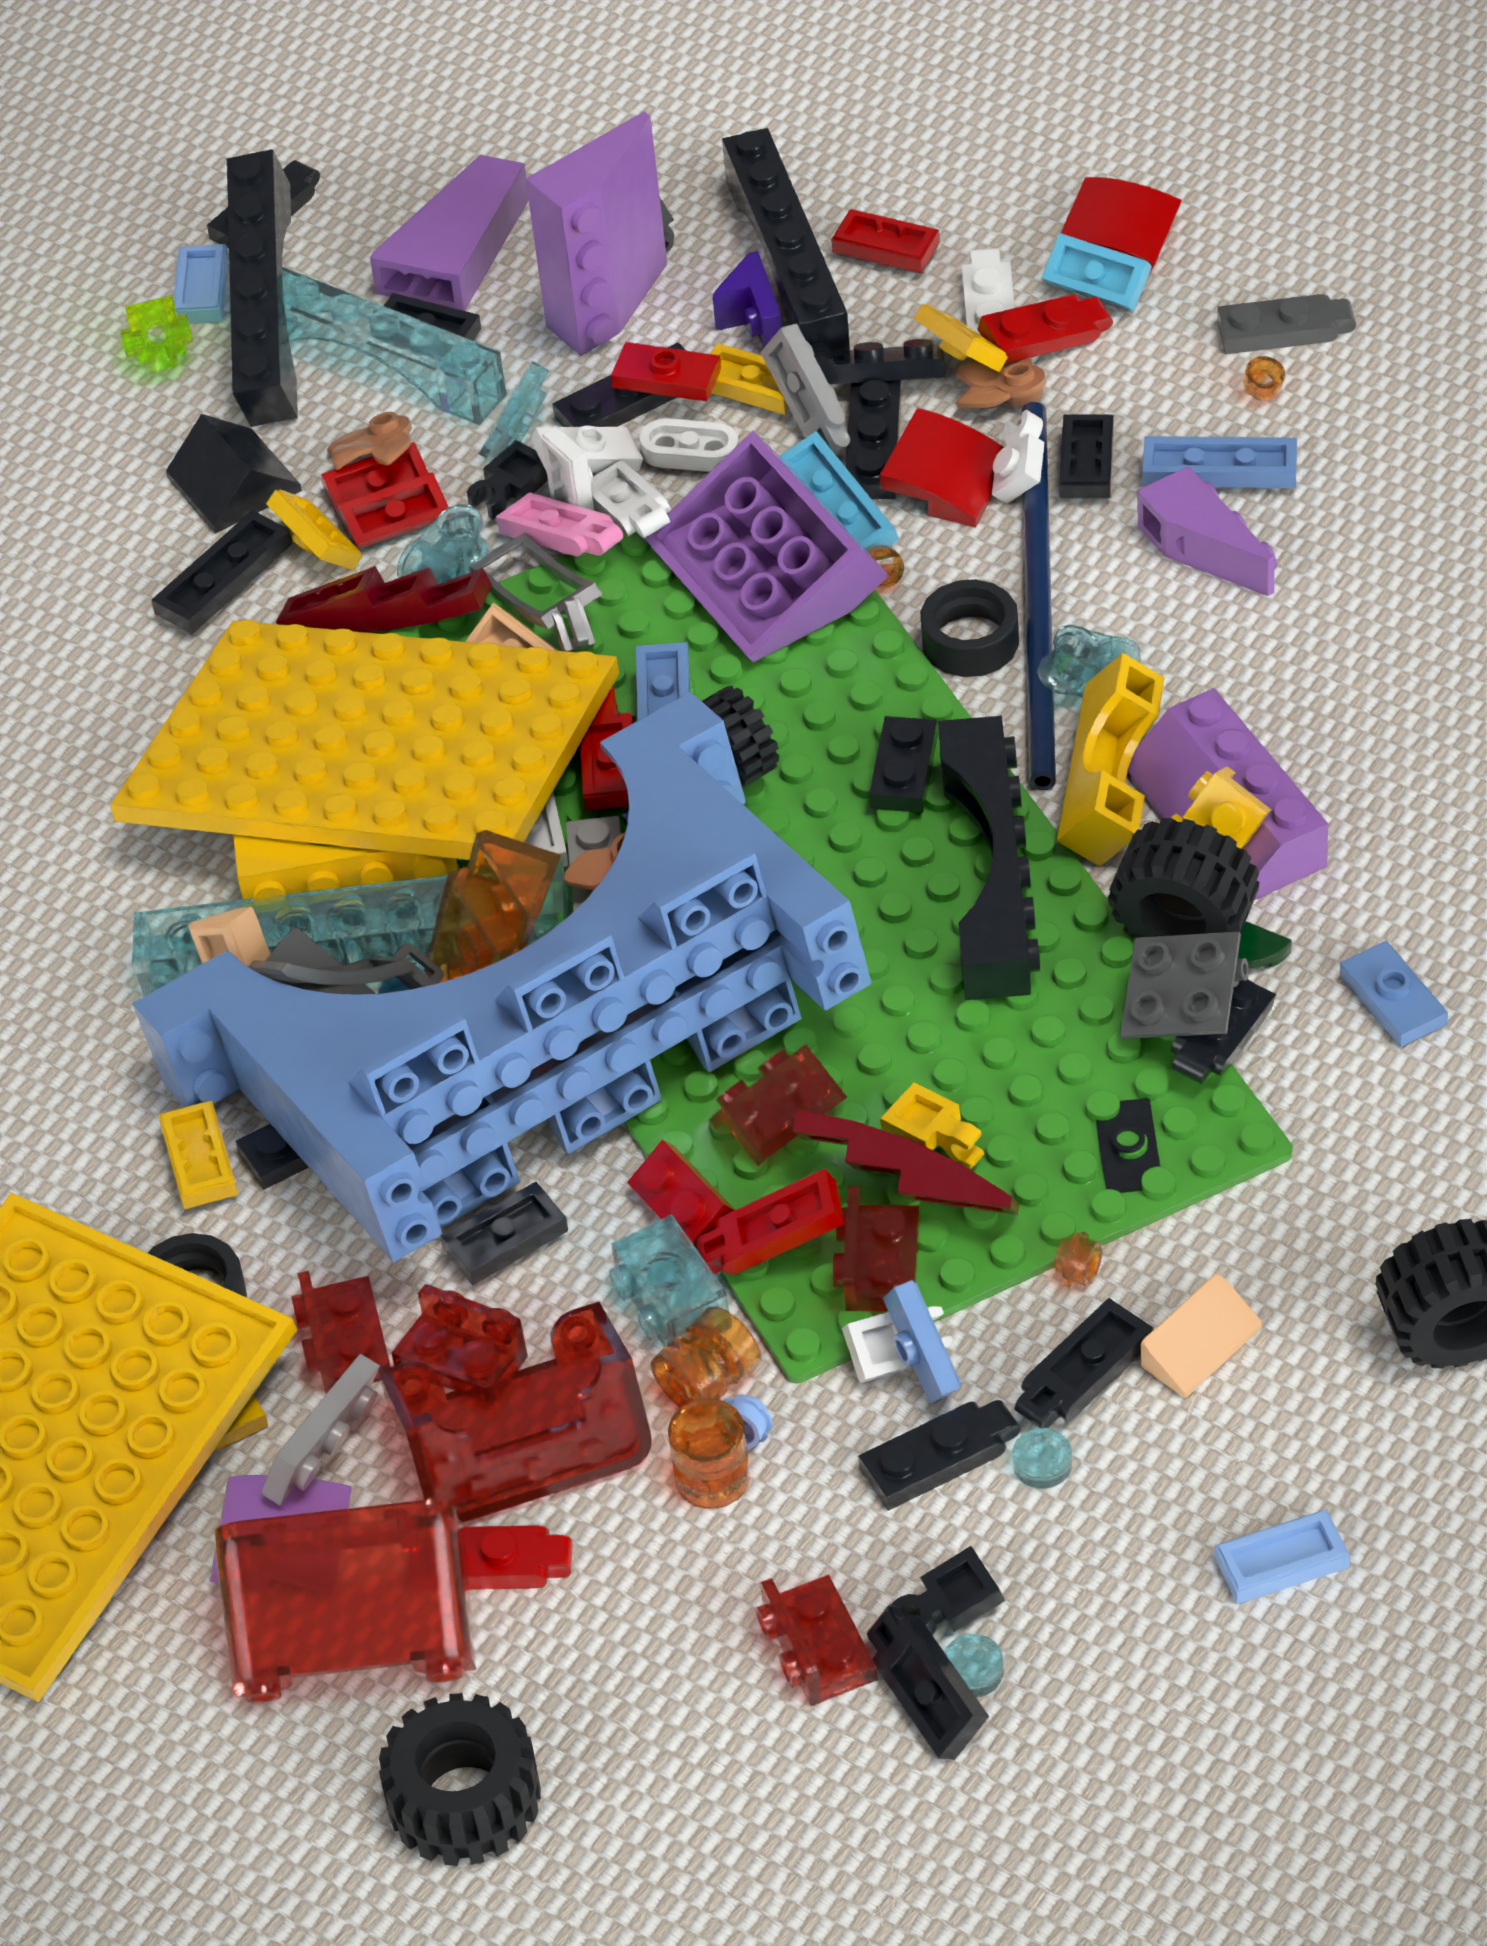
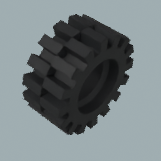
(746, 732)

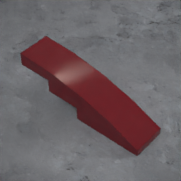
(370, 605)
(922, 1172)

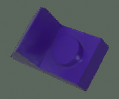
(747, 299)

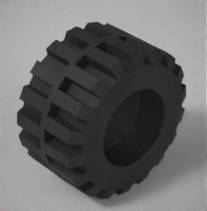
(1182, 881)
(1438, 1294)
(469, 1819)

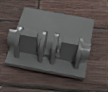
(1182, 985)

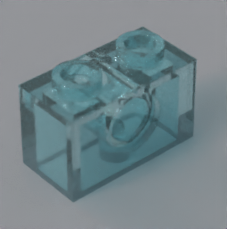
(664, 1279)

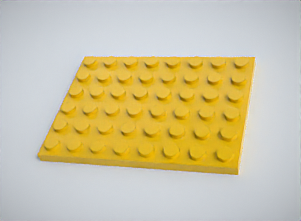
(366, 739)
(107, 1412)

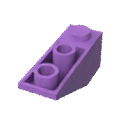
(1197, 529)

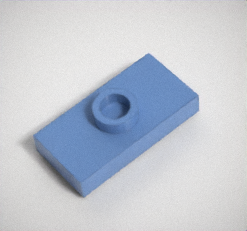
(1393, 993)
(920, 1342)

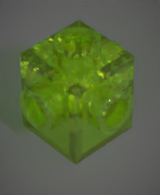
(161, 315)

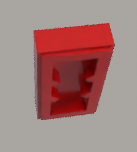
(885, 240)
(666, 371)

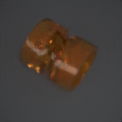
(711, 1355)
(709, 1453)

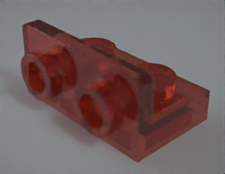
(877, 1253)
(341, 1326)
(465, 1342)
(816, 1639)

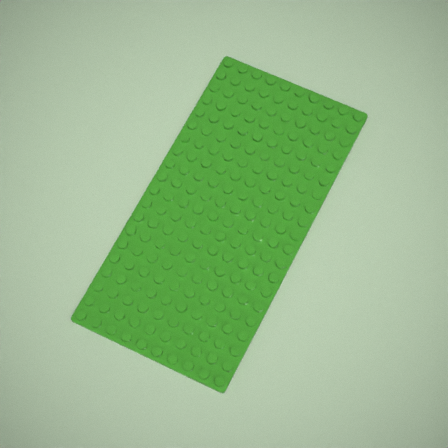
(1018, 1066)

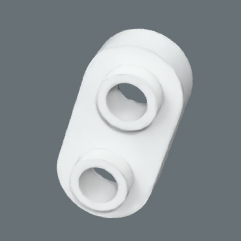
(686, 443)

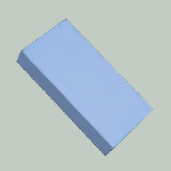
(201, 282)
(1281, 1556)

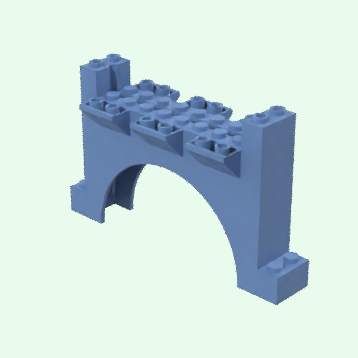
(421, 1088)

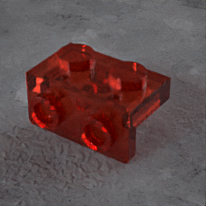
(766, 1110)

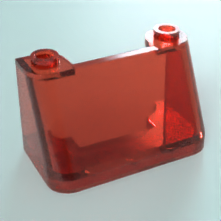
(539, 1436)
(345, 1594)

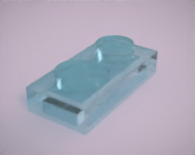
(523, 401)

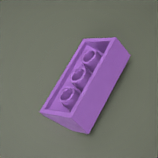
(1208, 737)

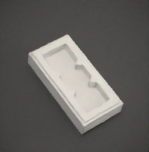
(602, 445)
(567, 469)

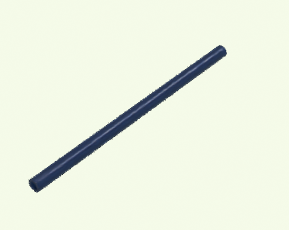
(1039, 620)

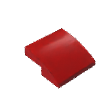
(1122, 217)
(943, 465)
(382, 499)

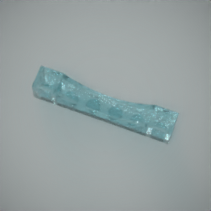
(445, 367)

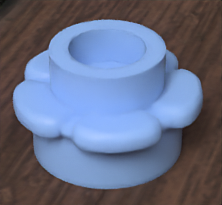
(755, 1418)

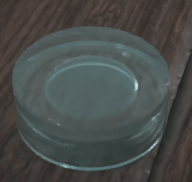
(1042, 1458)
(978, 1662)

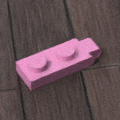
(559, 525)

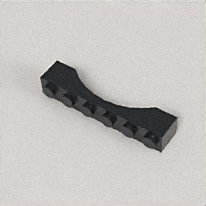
(797, 264)
(260, 345)
(993, 932)

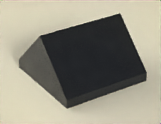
(227, 472)

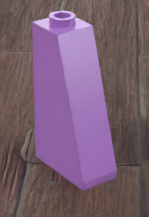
(454, 236)

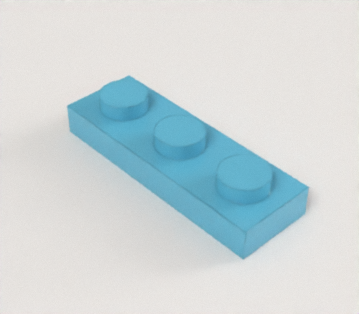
(839, 491)

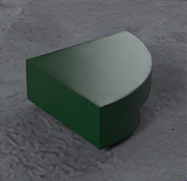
(1262, 946)

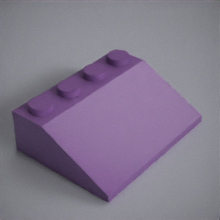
(598, 234)
(764, 552)

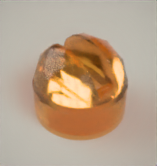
(1257, 372)
(894, 570)

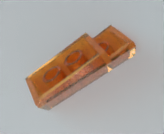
(490, 904)

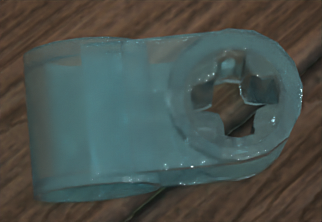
(447, 545)
(1082, 659)

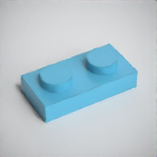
(1096, 272)

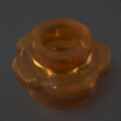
(1078, 1259)

